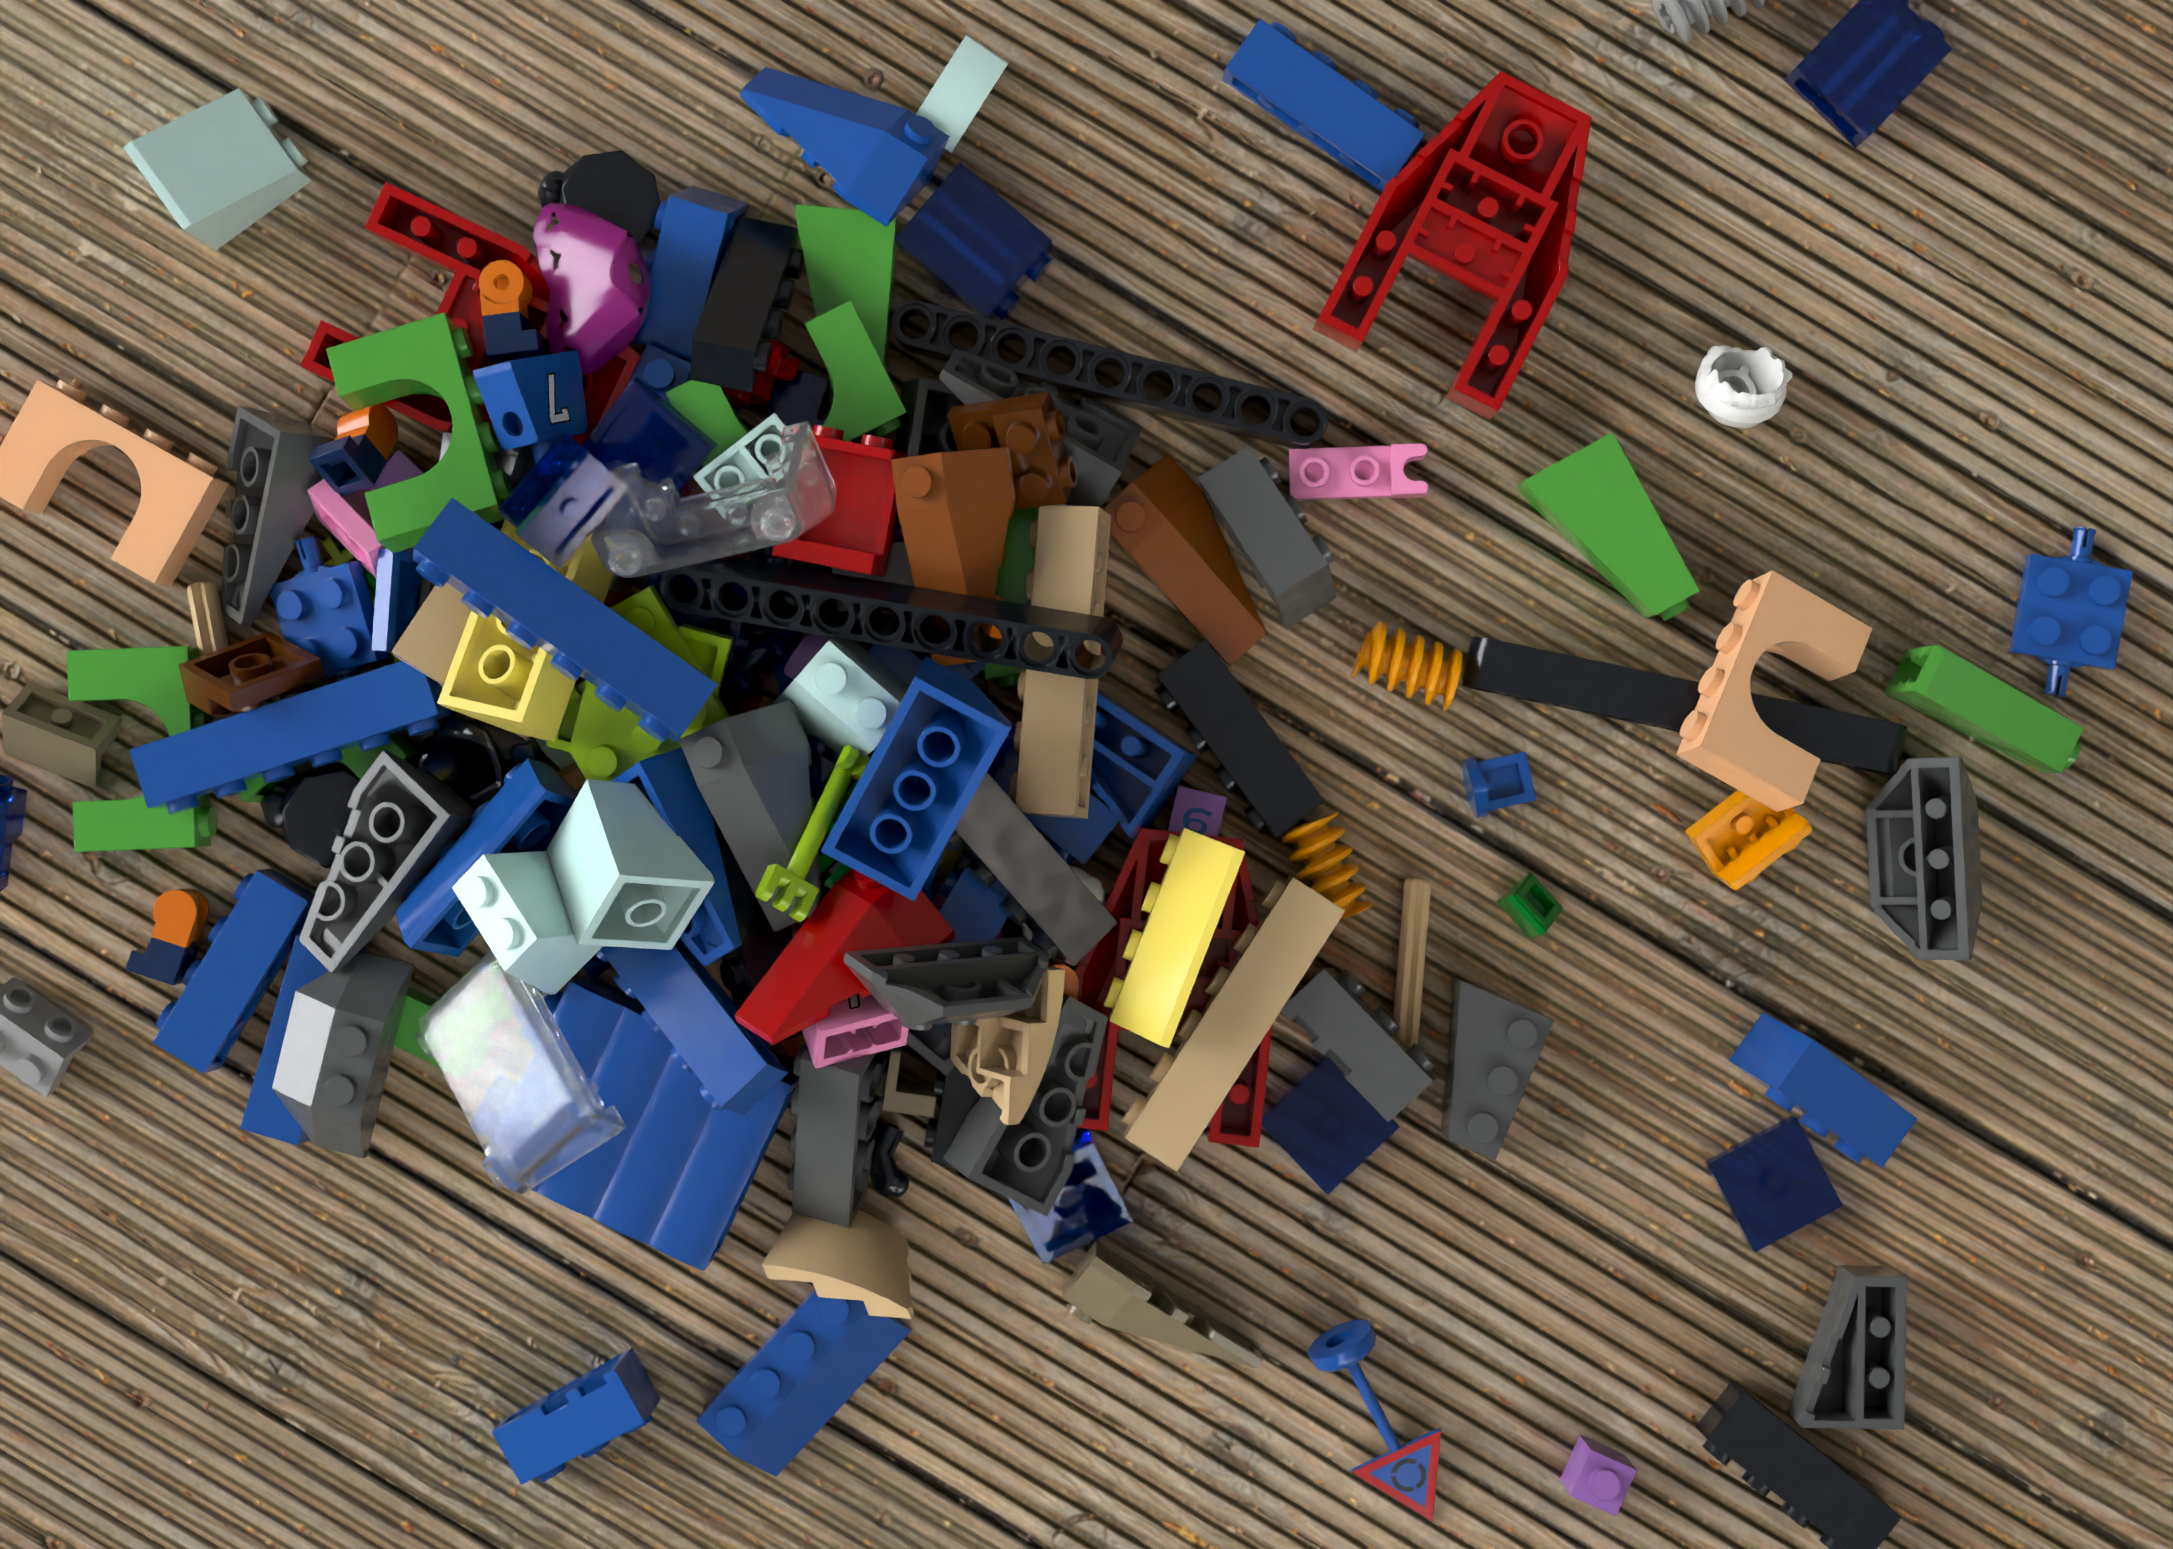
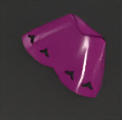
(590, 284)

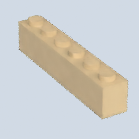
(1058, 709)
(1232, 1022)

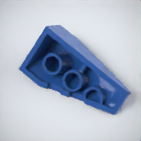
(866, 145)
(678, 801)

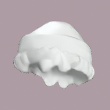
(1741, 385)

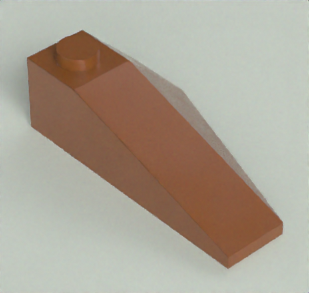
(955, 522)
(1178, 546)

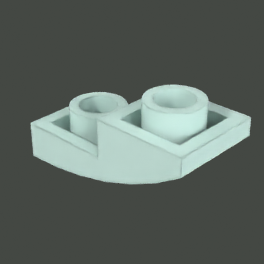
(962, 89)
(744, 459)

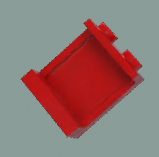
(865, 508)

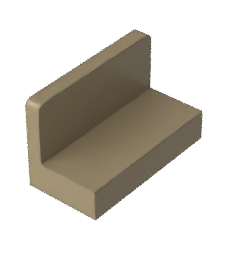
(58, 733)
(904, 1095)

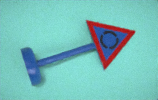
(1406, 1470)

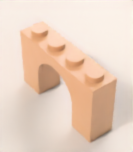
(175, 491)
(1724, 729)

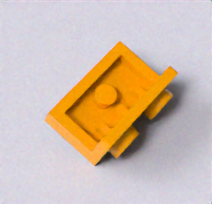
(1745, 838)

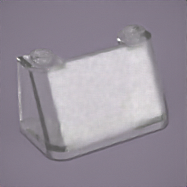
(660, 531)
(514, 1077)

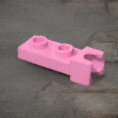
(1355, 472)

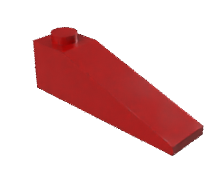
(812, 969)

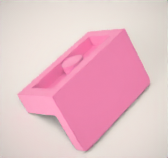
(348, 521)

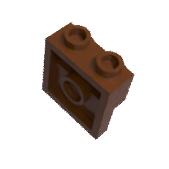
(1034, 439)
(247, 674)

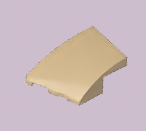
(435, 634)
(1010, 1052)
(846, 1263)

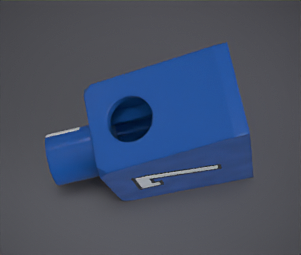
(534, 400)

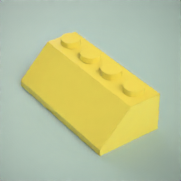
(503, 680)
(1175, 935)

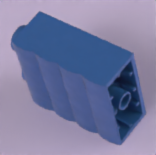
(680, 1161)

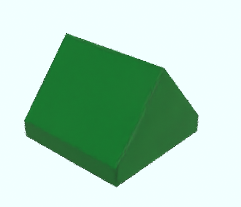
(1530, 906)

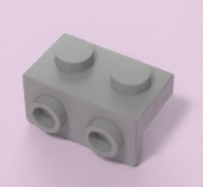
(37, 1037)

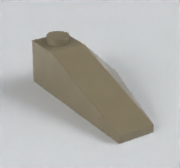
(1134, 1302)

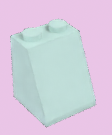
(220, 166)
(845, 697)
(625, 870)
(523, 918)

